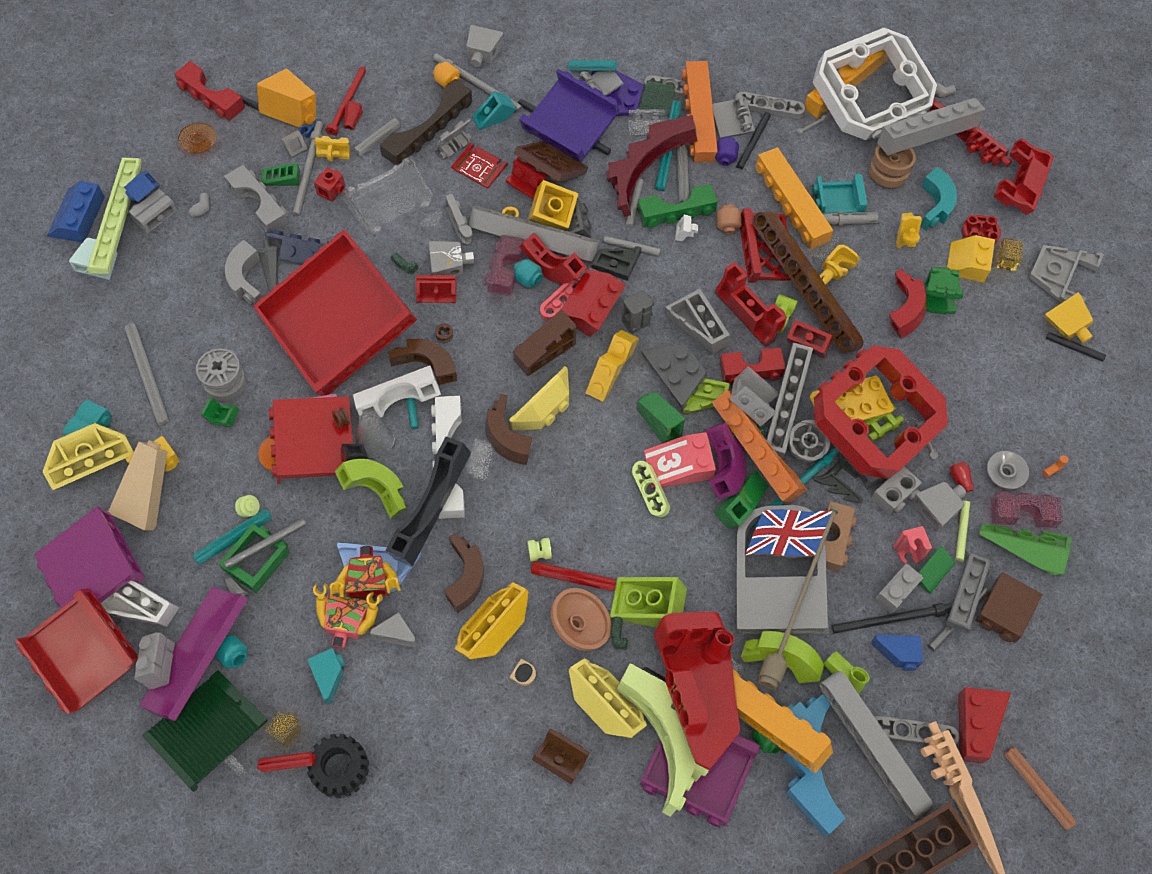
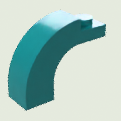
(945, 195)

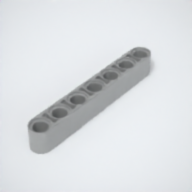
(553, 238)
(876, 745)

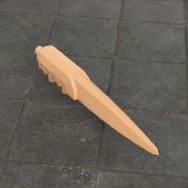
(962, 791)

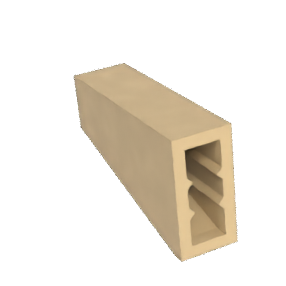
(141, 487)

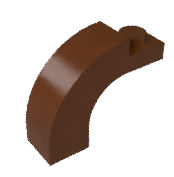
(429, 353)
(506, 442)
(467, 588)

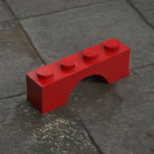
(224, 102)

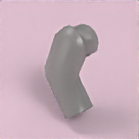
(942, 91)
(201, 207)

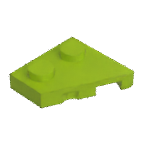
(705, 395)

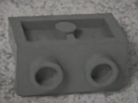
(579, 222)

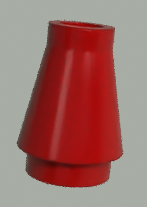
(352, 114)
(961, 475)

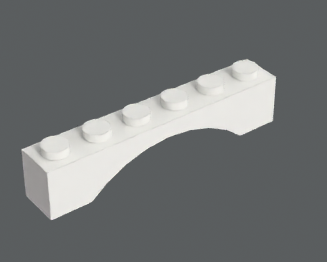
(448, 418)

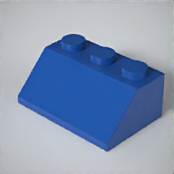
(77, 212)

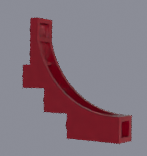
(661, 139)

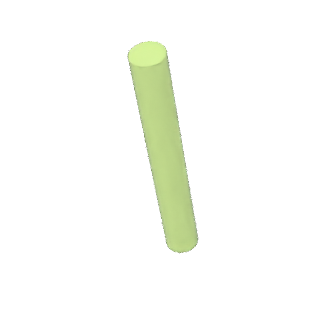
(962, 532)

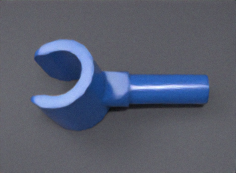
(309, 129)

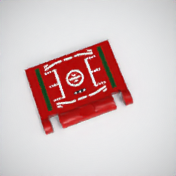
(479, 165)

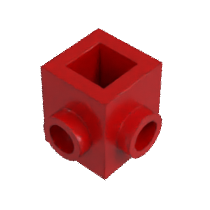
(329, 184)

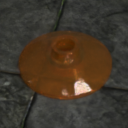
(194, 132)

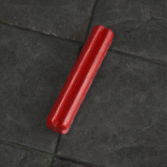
(286, 761)

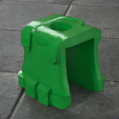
(941, 289)

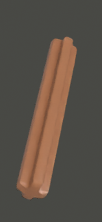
(1040, 788)

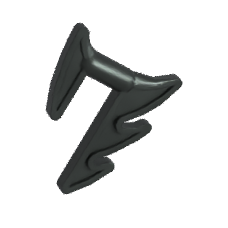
(832, 480)

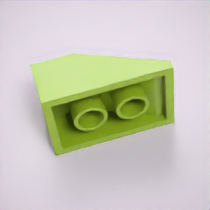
(647, 599)

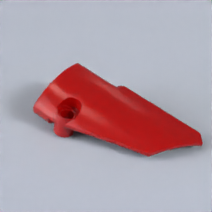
(700, 681)

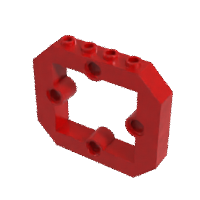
(907, 384)

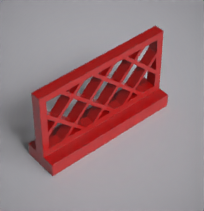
(750, 244)

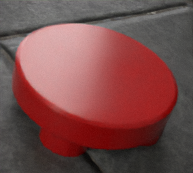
(981, 226)

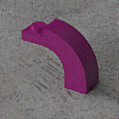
(731, 461)

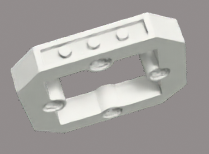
(841, 97)

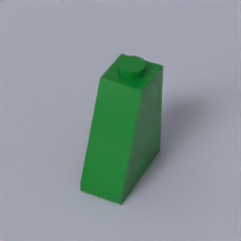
(661, 417)

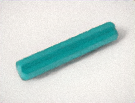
(592, 65)

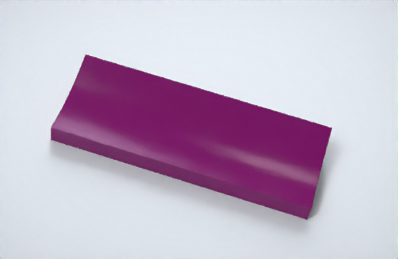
(195, 652)

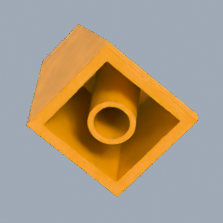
(287, 99)

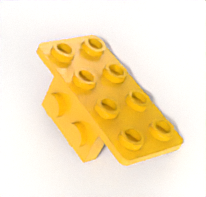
(866, 401)

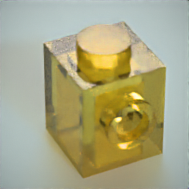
(1009, 254)
(283, 729)

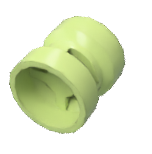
(534, 549)

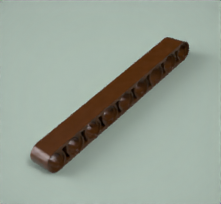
(779, 240)

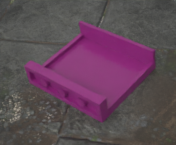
(88, 557)
(710, 794)

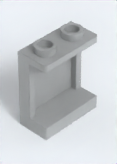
(753, 395)

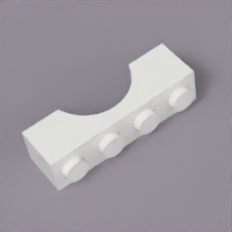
(417, 384)

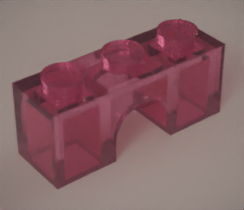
(500, 279)
(1044, 509)

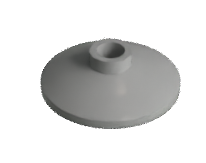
(1012, 463)

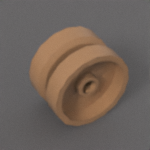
(891, 169)

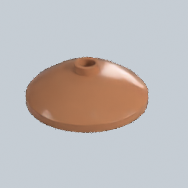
(585, 611)

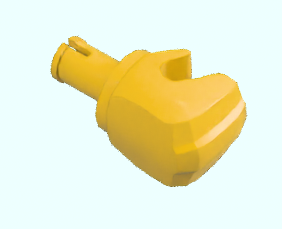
(840, 257)

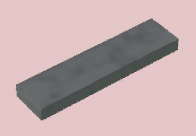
(968, 592)

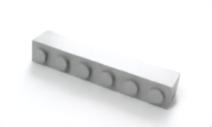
(931, 126)
(788, 398)

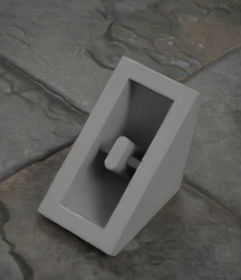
(394, 631)

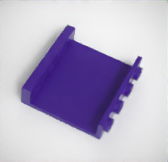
(571, 116)

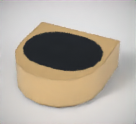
(523, 674)

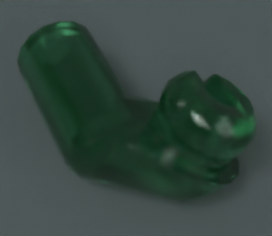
(409, 268)
(615, 632)

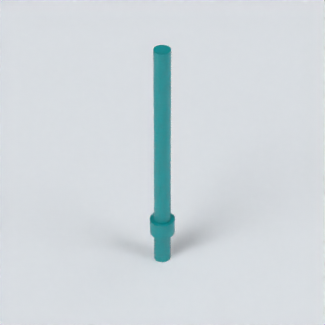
(823, 462)

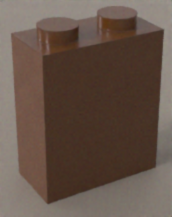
(1008, 608)

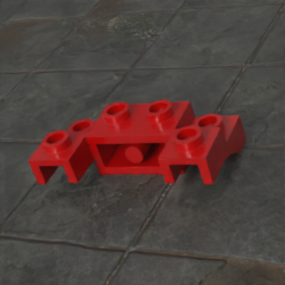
(1029, 178)
(751, 311)

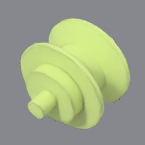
(247, 506)

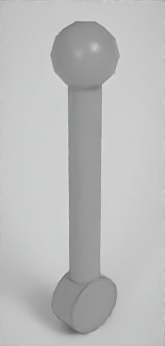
(800, 131)
(933, 455)

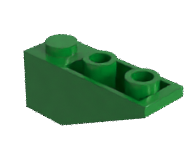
(740, 506)

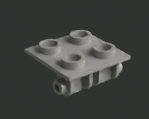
(602, 80)
(733, 117)
(456, 138)

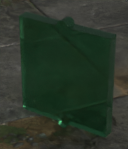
(657, 97)

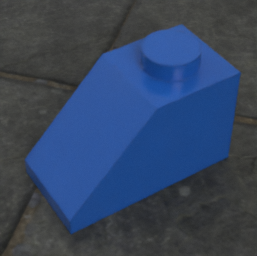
(141, 186)
(900, 650)

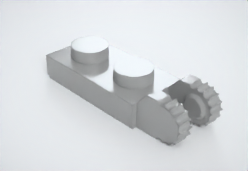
(459, 222)

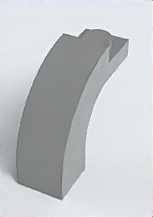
(237, 265)

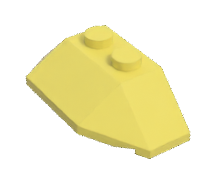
(544, 405)
(84, 453)
(596, 695)

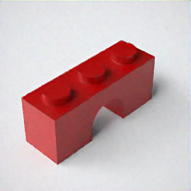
(770, 365)

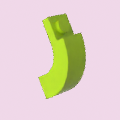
(377, 478)
(799, 655)

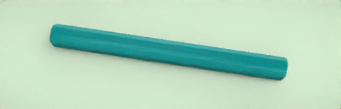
(666, 158)

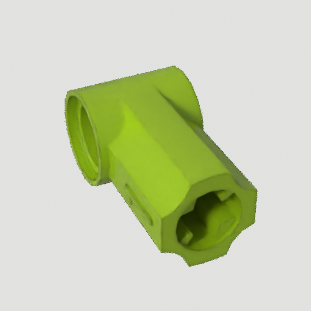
(787, 305)
(857, 676)

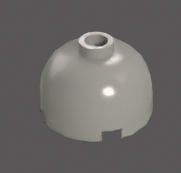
(807, 442)

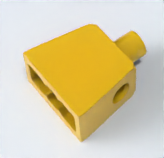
(1071, 318)

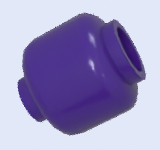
(727, 151)

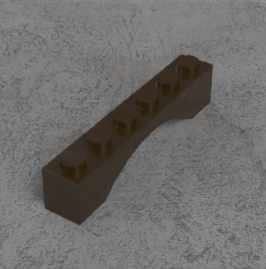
(403, 144)

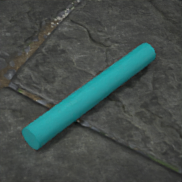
(412, 412)

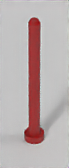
(332, 128)

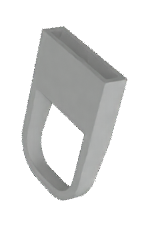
(770, 601)

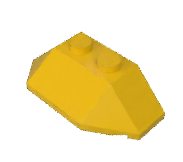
(493, 623)

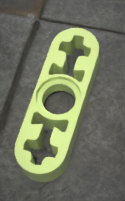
(658, 494)

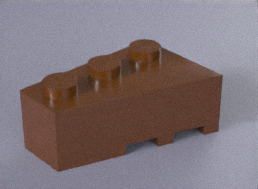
(546, 343)

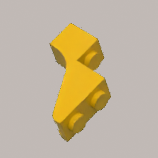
(611, 364)

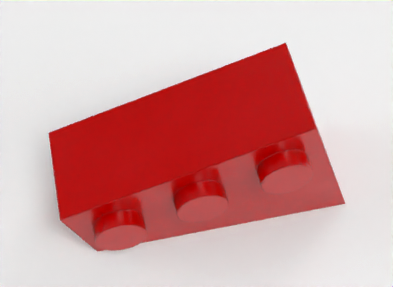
(979, 722)

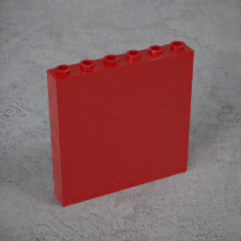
(334, 313)

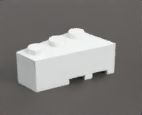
(140, 604)

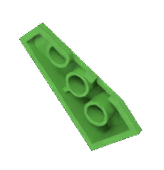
(1045, 551)

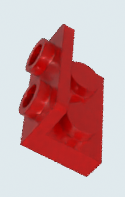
(525, 178)

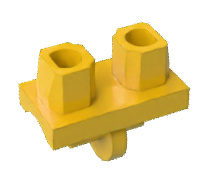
(332, 148)
(908, 230)

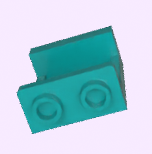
(841, 195)

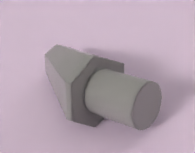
(235, 587)

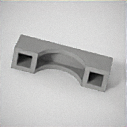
(245, 184)

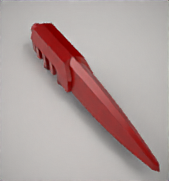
(979, 140)

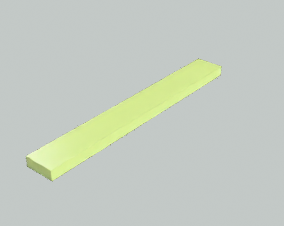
(114, 218)

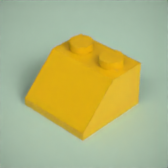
(553, 205)
(972, 257)

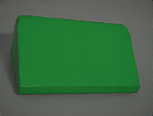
(935, 569)

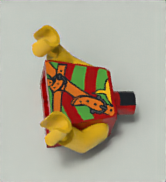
(364, 576)

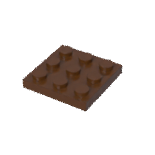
(550, 160)

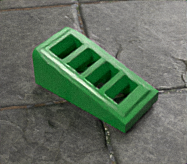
(286, 180)

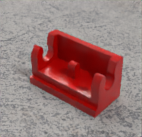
(436, 288)

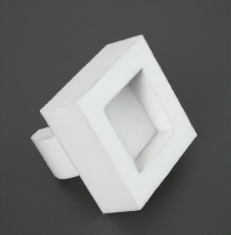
(685, 228)

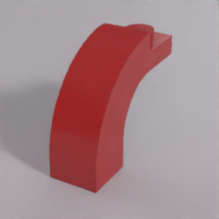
(553, 267)
(913, 311)

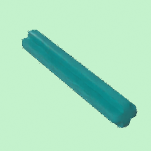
(230, 537)

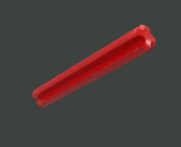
(573, 576)

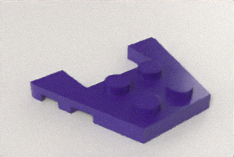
(626, 95)

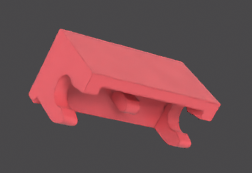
(913, 542)

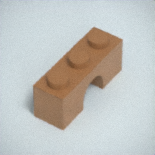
(841, 527)

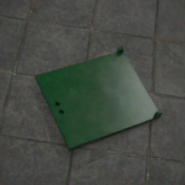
(205, 730)

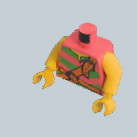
(345, 616)

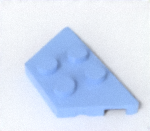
(353, 550)

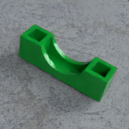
(655, 211)

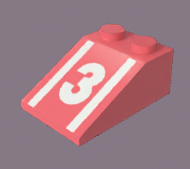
(682, 460)

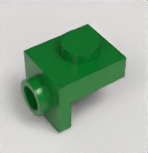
(219, 414)

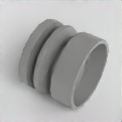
(221, 374)

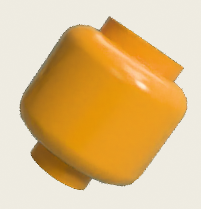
(445, 73)

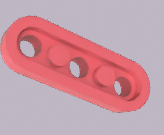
(553, 302)

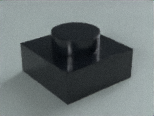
(353, 451)

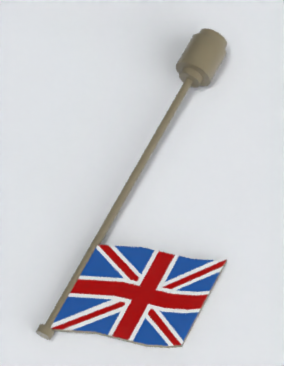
(791, 536)

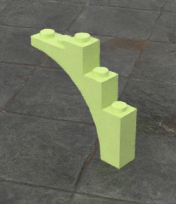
(653, 699)

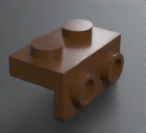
(561, 756)

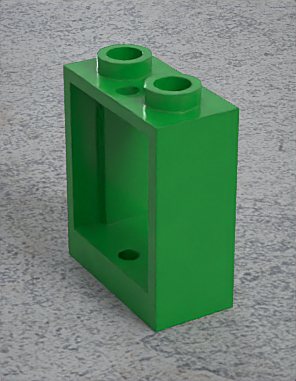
(255, 583)

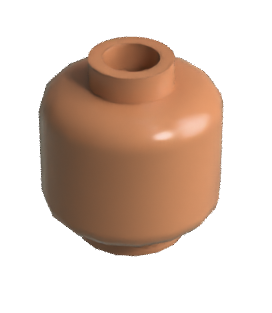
(728, 219)

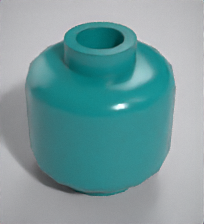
(528, 273)
(231, 652)

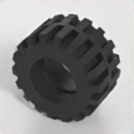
(346, 783)

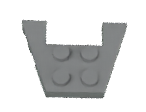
(1056, 267)

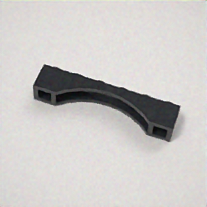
(412, 535)

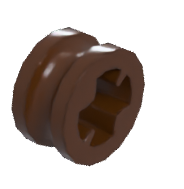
(446, 328)
(341, 417)

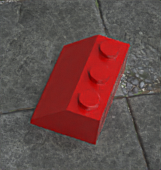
(592, 300)

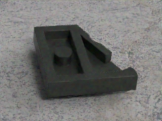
(616, 261)

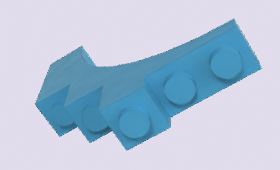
(810, 791)

